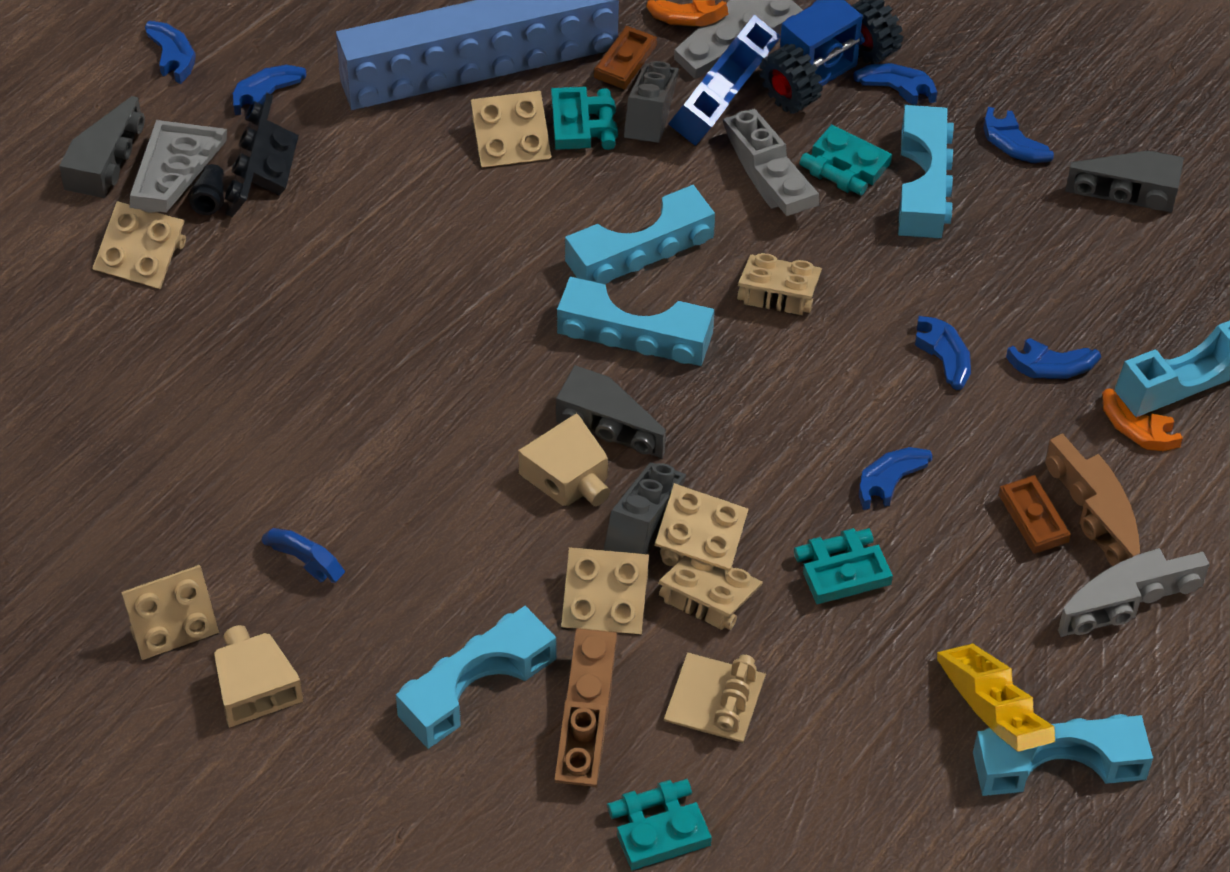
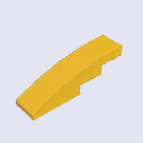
(994, 697)

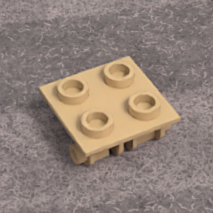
(510, 129)
(139, 245)
(782, 277)
(700, 528)
(714, 588)
(605, 590)
(170, 612)
(716, 696)

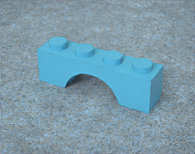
(923, 201)
(606, 255)
(675, 334)
(1154, 382)
(514, 647)
(1111, 746)

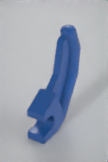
(176, 49)
(903, 79)
(264, 81)
(1008, 138)
(946, 345)
(1048, 364)
(885, 473)
(317, 559)

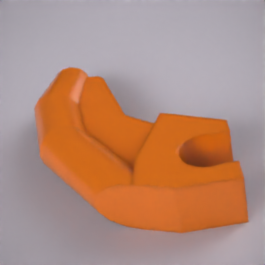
(692, 14)
(1144, 429)

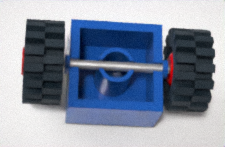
(824, 45)

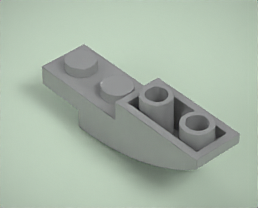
(767, 163)
(1117, 592)

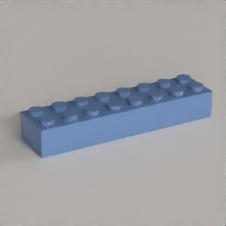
(468, 45)

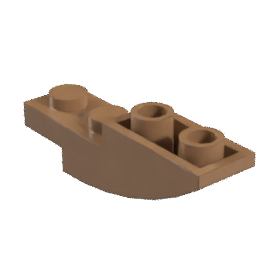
(1106, 509)
(586, 708)

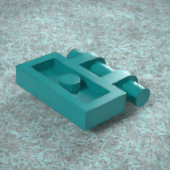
(572, 122)
(846, 160)
(846, 573)
(660, 835)

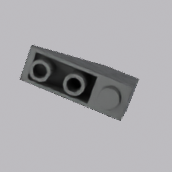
(650, 101)
(97, 153)
(1132, 178)
(609, 412)
(640, 511)

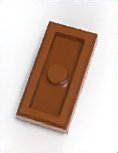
(625, 57)
(1034, 514)

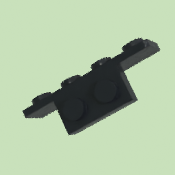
(264, 156)

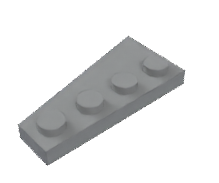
(709, 42)
(172, 162)

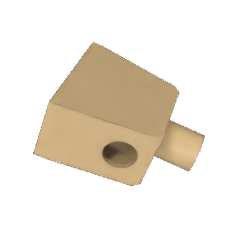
(567, 464)
(254, 676)

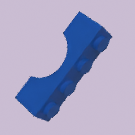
(724, 80)

